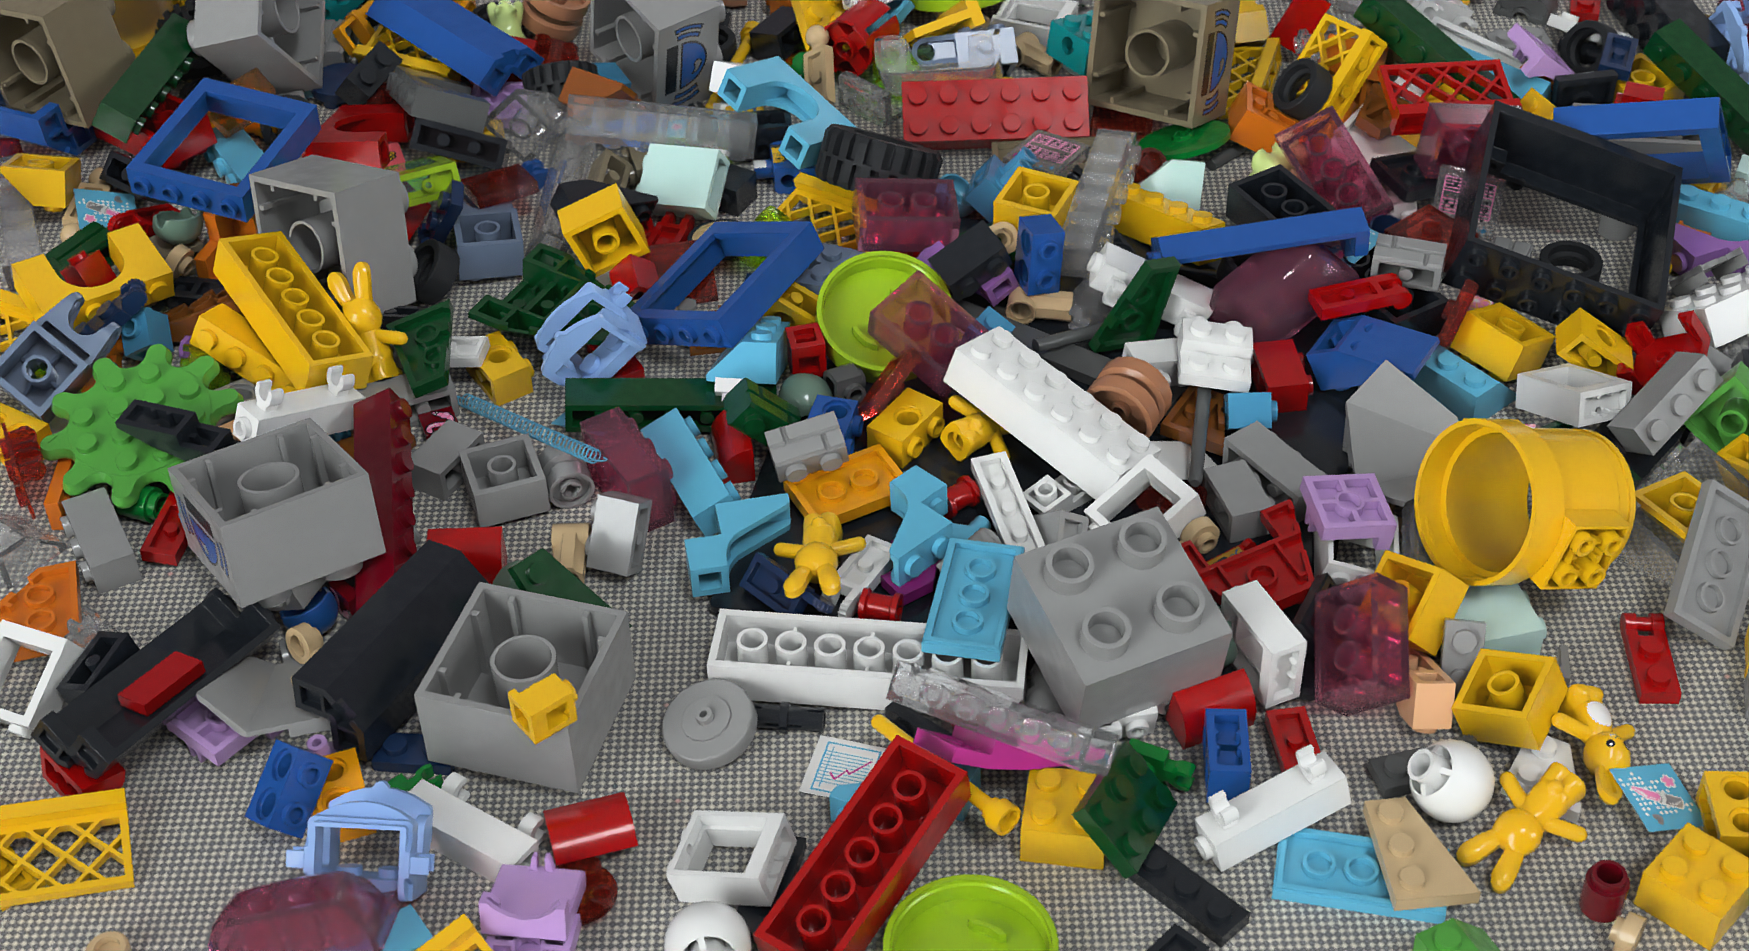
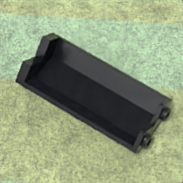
(379, 657)
(101, 732)

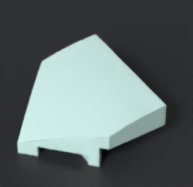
(1178, 181)

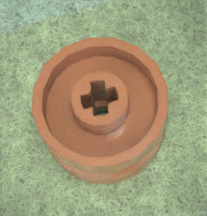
(555, 17)
(1133, 392)

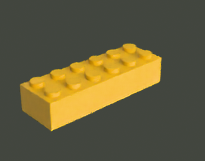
(290, 309)

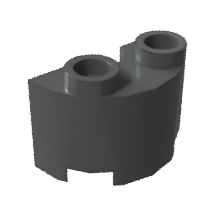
(1536, 10)

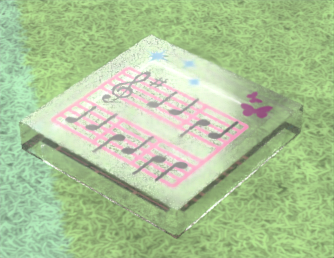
(1054, 153)
(1448, 193)

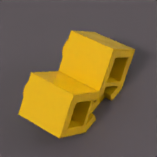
(1251, 25)

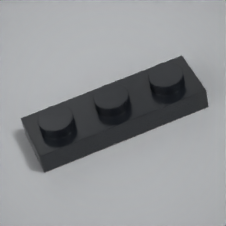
(1190, 896)

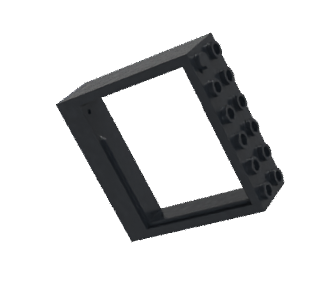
(1580, 172)

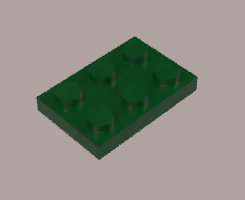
(1125, 810)

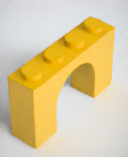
(130, 252)

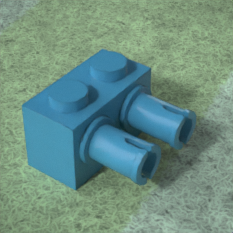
(991, 179)

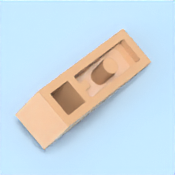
(1430, 695)

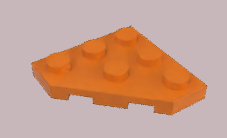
(45, 603)

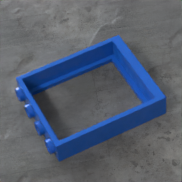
(1663, 119)
(149, 179)
(789, 249)

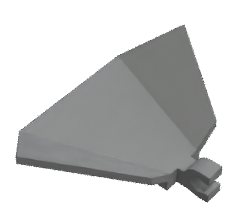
(1391, 430)
(260, 699)

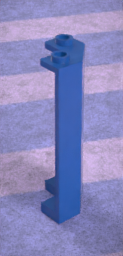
(457, 39)
(46, 129)
(1345, 225)

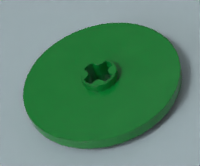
(1184, 142)

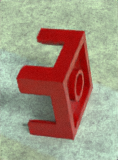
(1654, 353)

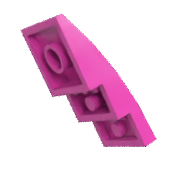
(978, 750)

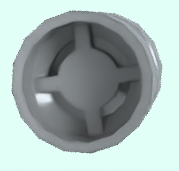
(566, 477)

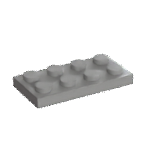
(1713, 568)

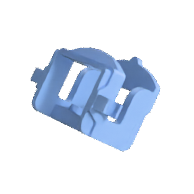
(1730, 24)
(607, 359)
(377, 809)

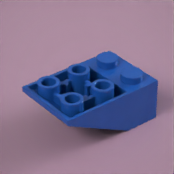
(1359, 344)

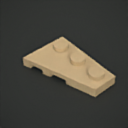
(1414, 860)

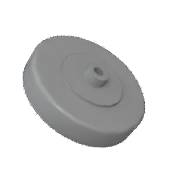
(709, 724)

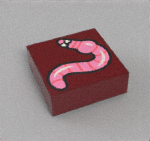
(435, 419)
(345, 597)

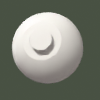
(1451, 780)
(708, 928)

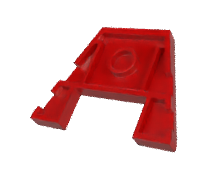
(1277, 564)

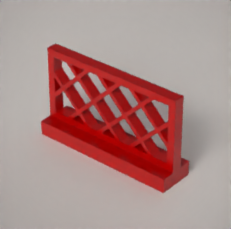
(1409, 118)

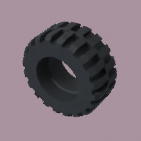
(861, 153)

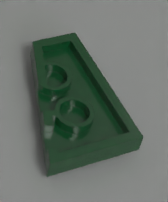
(1139, 307)
(428, 347)
(547, 576)

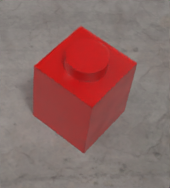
(88, 270)
(636, 274)

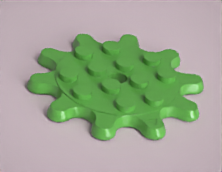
(113, 456)

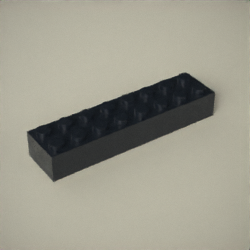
(1281, 194)

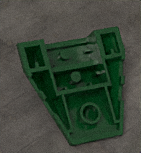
(547, 282)

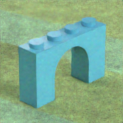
(778, 85)

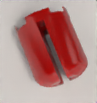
(850, 30)

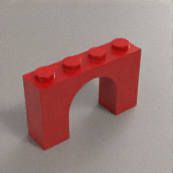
(362, 134)

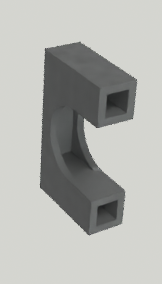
(438, 99)

